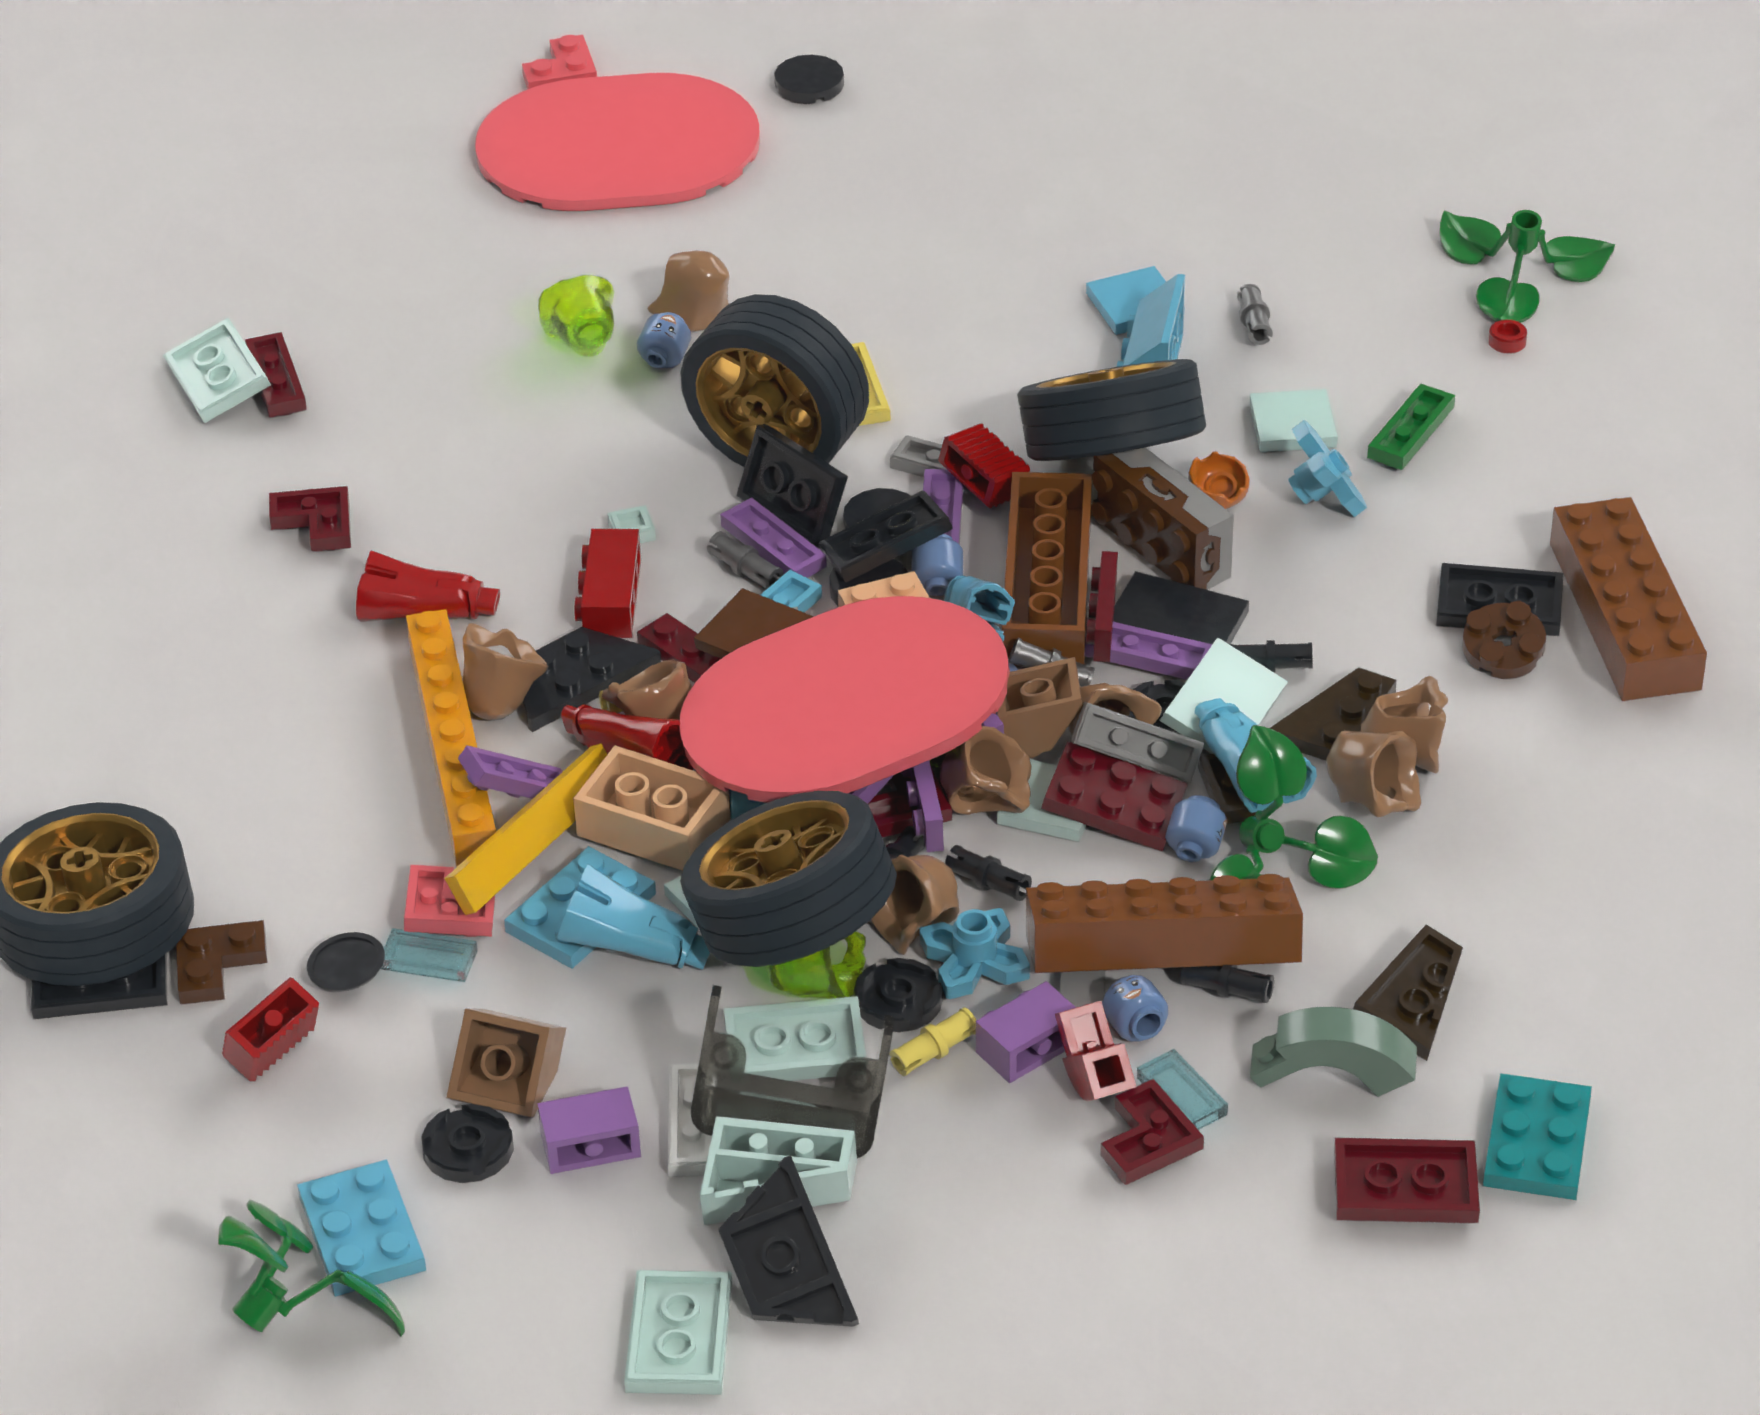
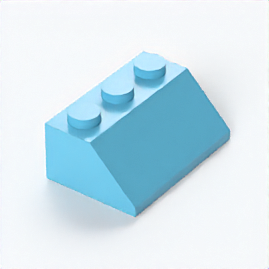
(1158, 325)

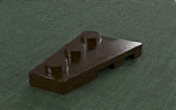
(1336, 709)
(1415, 988)

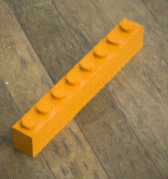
(448, 730)

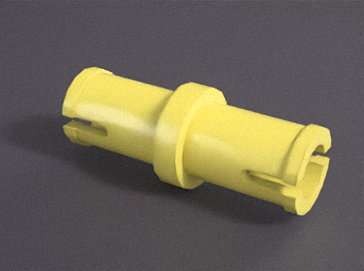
(933, 1041)

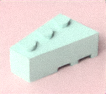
(749, 1152)

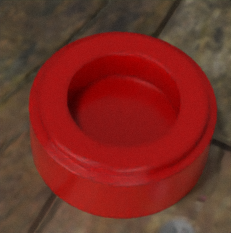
(1507, 336)

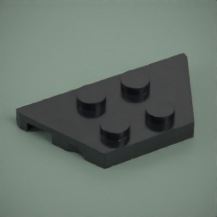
(581, 668)
(784, 1256)

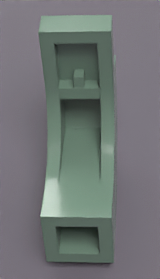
(1336, 1039)

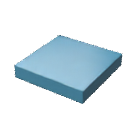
(1120, 295)

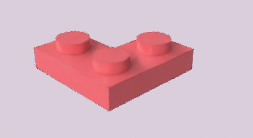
(569, 61)
(435, 909)

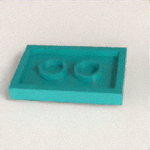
(1537, 1136)

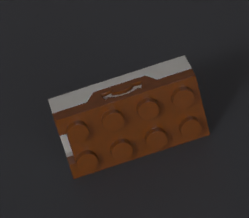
(1163, 517)

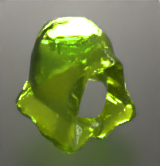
(579, 313)
(817, 977)

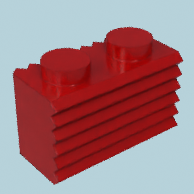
(981, 463)
(270, 1029)

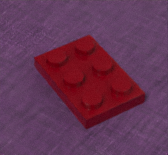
(1113, 795)
(1406, 1180)

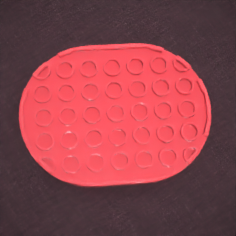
(617, 141)
(844, 698)

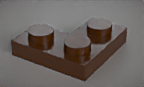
(210, 949)

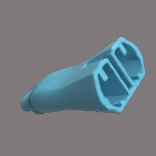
(982, 598)
(1226, 735)
(619, 920)

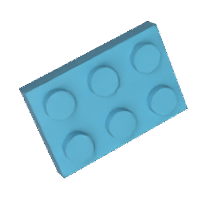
(541, 915)
(362, 1225)

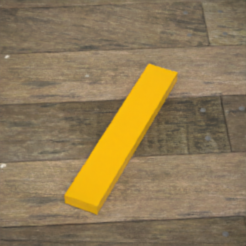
(522, 836)

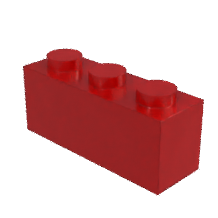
(609, 581)

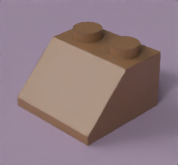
(1041, 704)
(505, 1061)

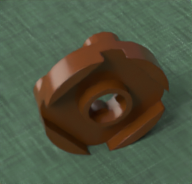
(1508, 620)

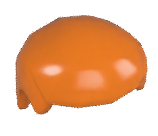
(1220, 478)

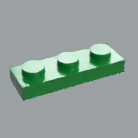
(1411, 426)

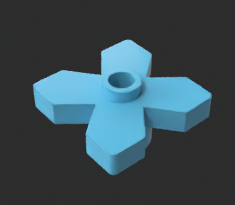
(1323, 472)
(974, 949)

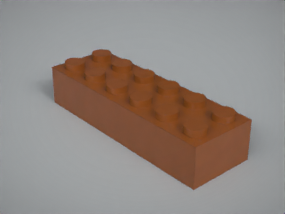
(1049, 561)
(1627, 599)
(1163, 924)

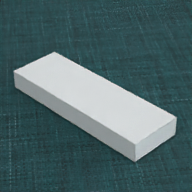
(686, 1144)

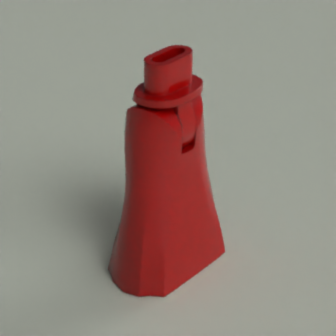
(400, 589)
(644, 735)

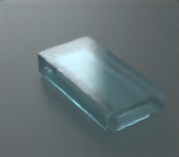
(429, 955)
(1185, 1088)

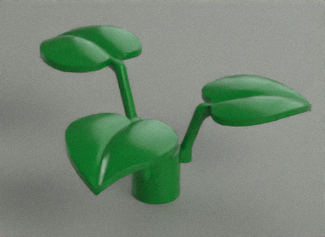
(1500, 299)
(1276, 768)
(266, 1294)

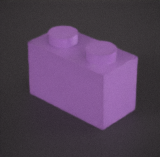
(1022, 1032)
(589, 1130)

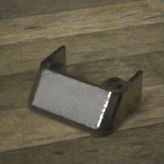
(728, 1092)

